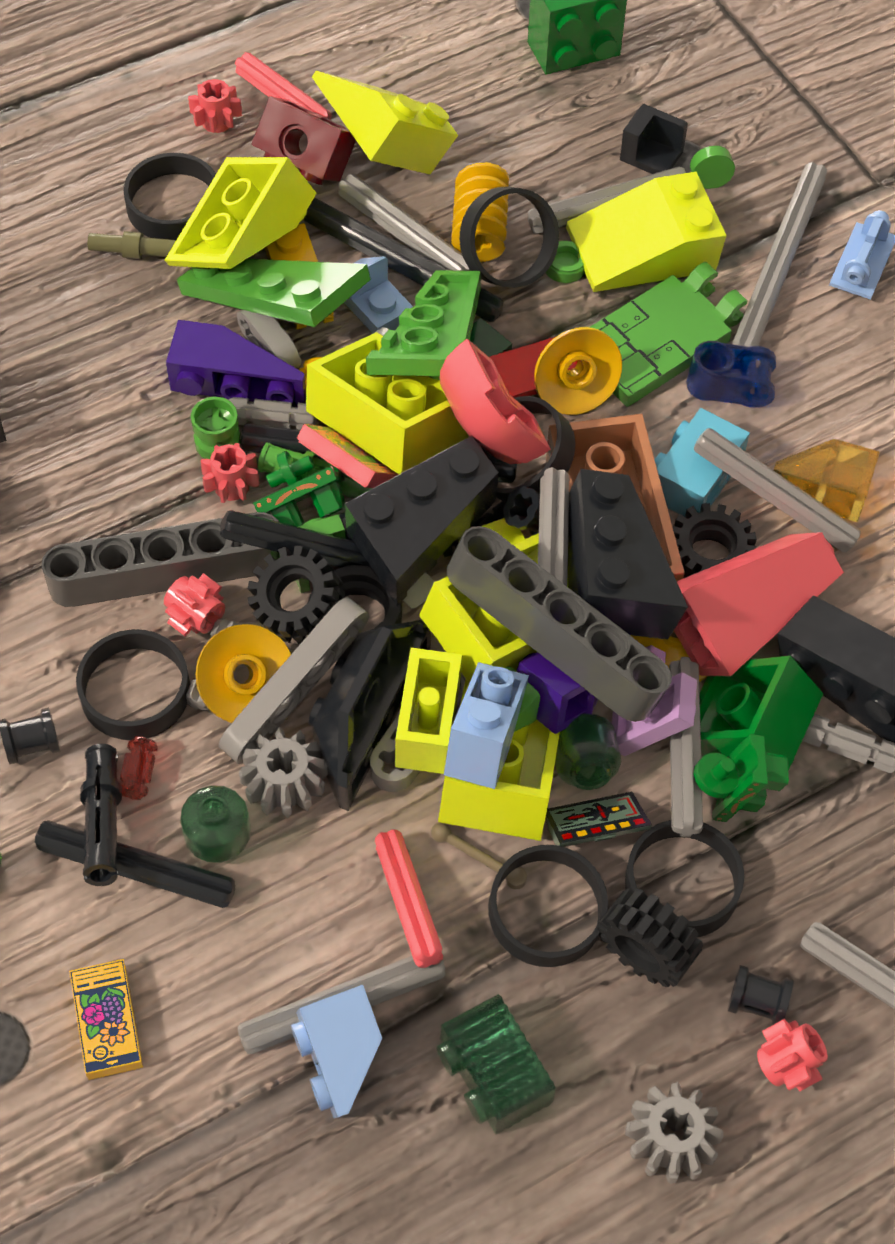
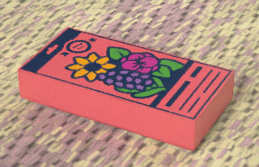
(345, 456)

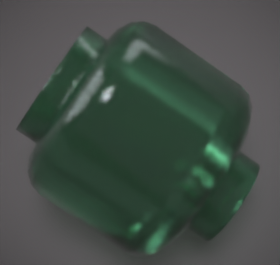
(588, 752)
(215, 824)

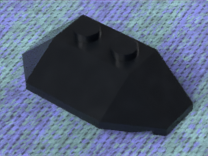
(363, 703)

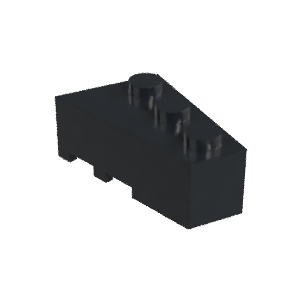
(421, 513)
(618, 559)

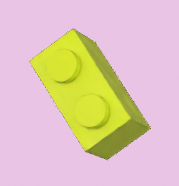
(427, 710)

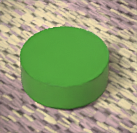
(713, 166)
(566, 265)

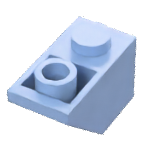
(485, 725)
(342, 1043)

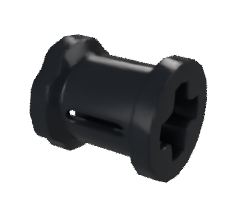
(523, 509)
(29, 736)
(760, 995)

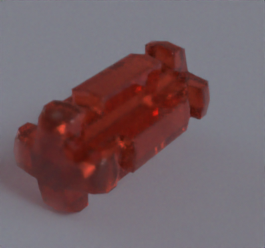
(138, 767)

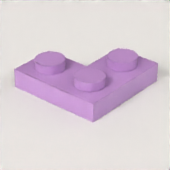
(670, 716)

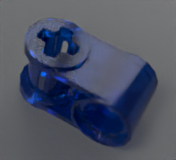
(729, 373)

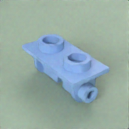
(865, 256)

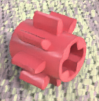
(215, 106)
(230, 472)
(194, 604)
(792, 1055)

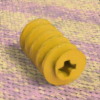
(491, 227)

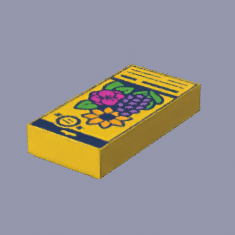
(105, 1019)

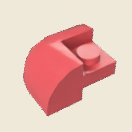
(487, 408)

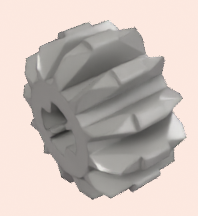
(283, 772)
(669, 1150)

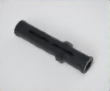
(100, 796)

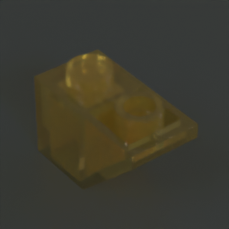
(833, 474)

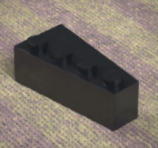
(846, 662)

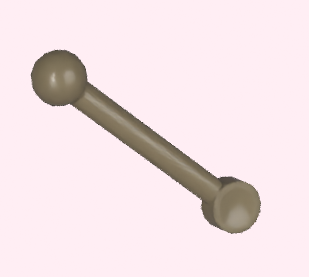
(442, 833)

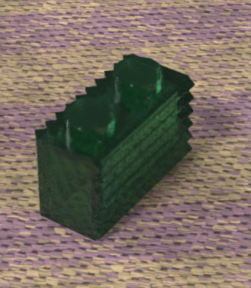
(496, 1064)

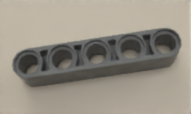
(139, 558)
(558, 624)

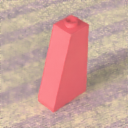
(750, 599)

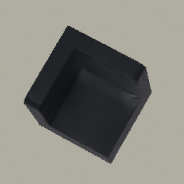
(653, 140)

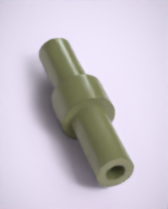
(131, 244)

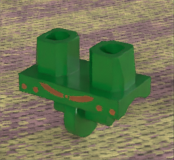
(321, 487)
(741, 777)

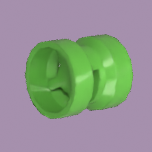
(214, 424)

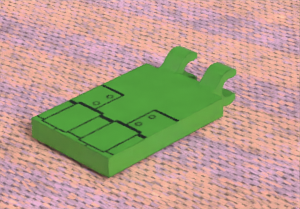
(665, 326)

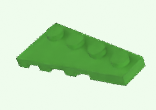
(278, 288)
(430, 328)

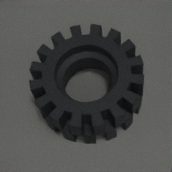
(715, 527)
(278, 576)
(650, 937)

